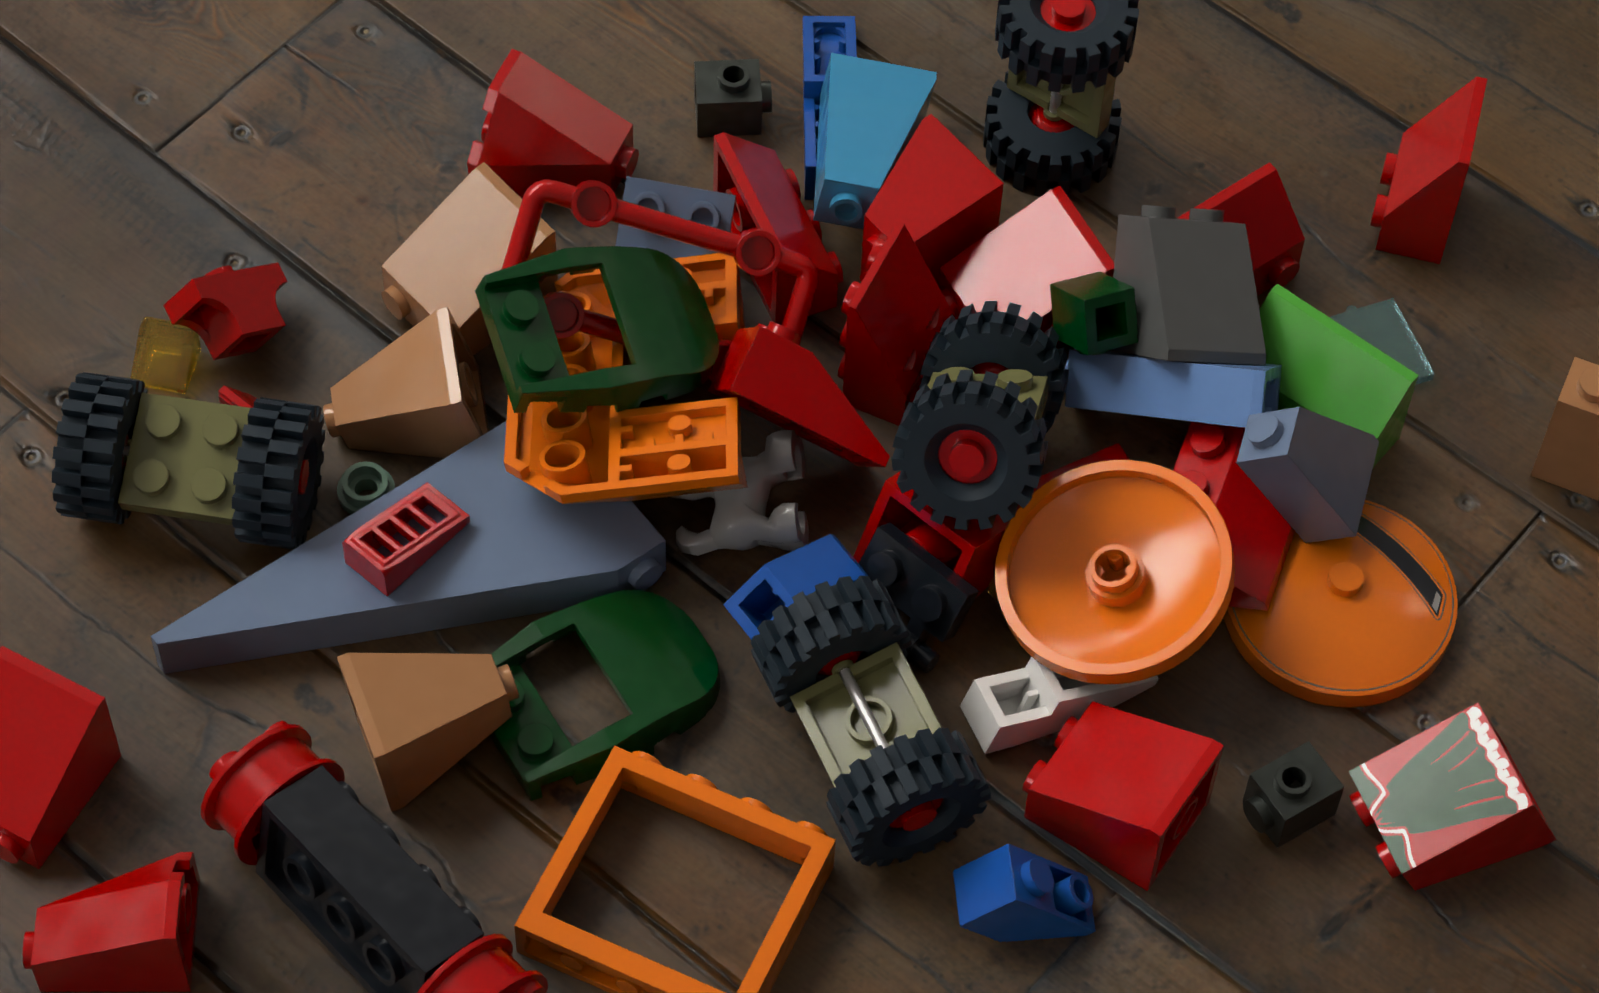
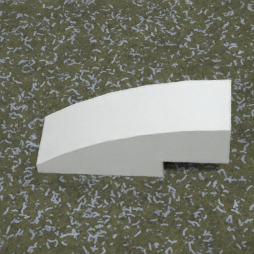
(1034, 703)

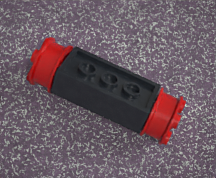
(351, 874)

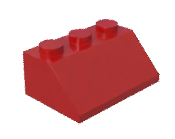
(771, 202)
(1270, 224)
(1254, 525)

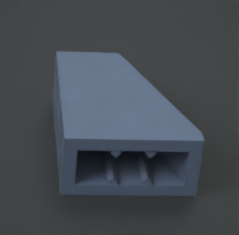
(1309, 470)

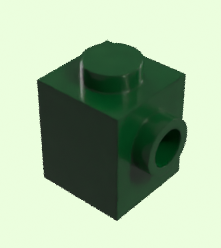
(1094, 313)

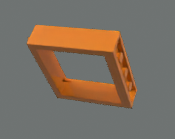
(623, 971)

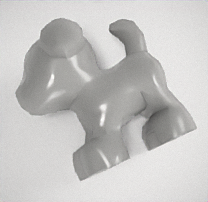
(740, 513)

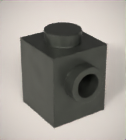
(730, 97)
(1291, 795)

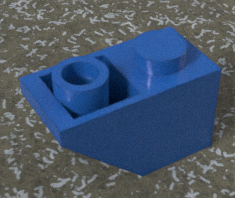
(786, 577)
(1022, 897)

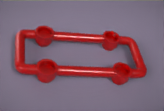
(596, 205)

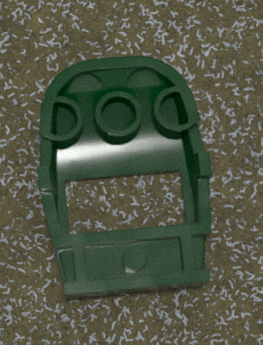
(656, 310)
(650, 659)

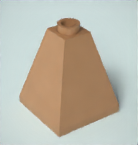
(413, 395)
(424, 712)

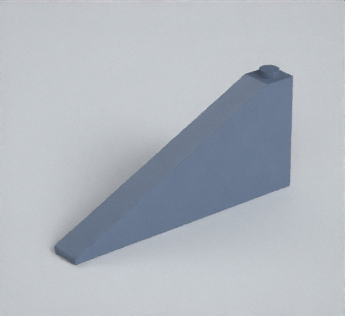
(508, 562)

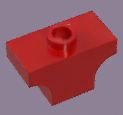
(231, 308)

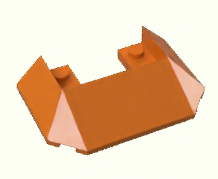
(636, 450)

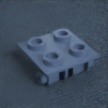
(690, 203)

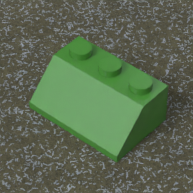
(1334, 370)

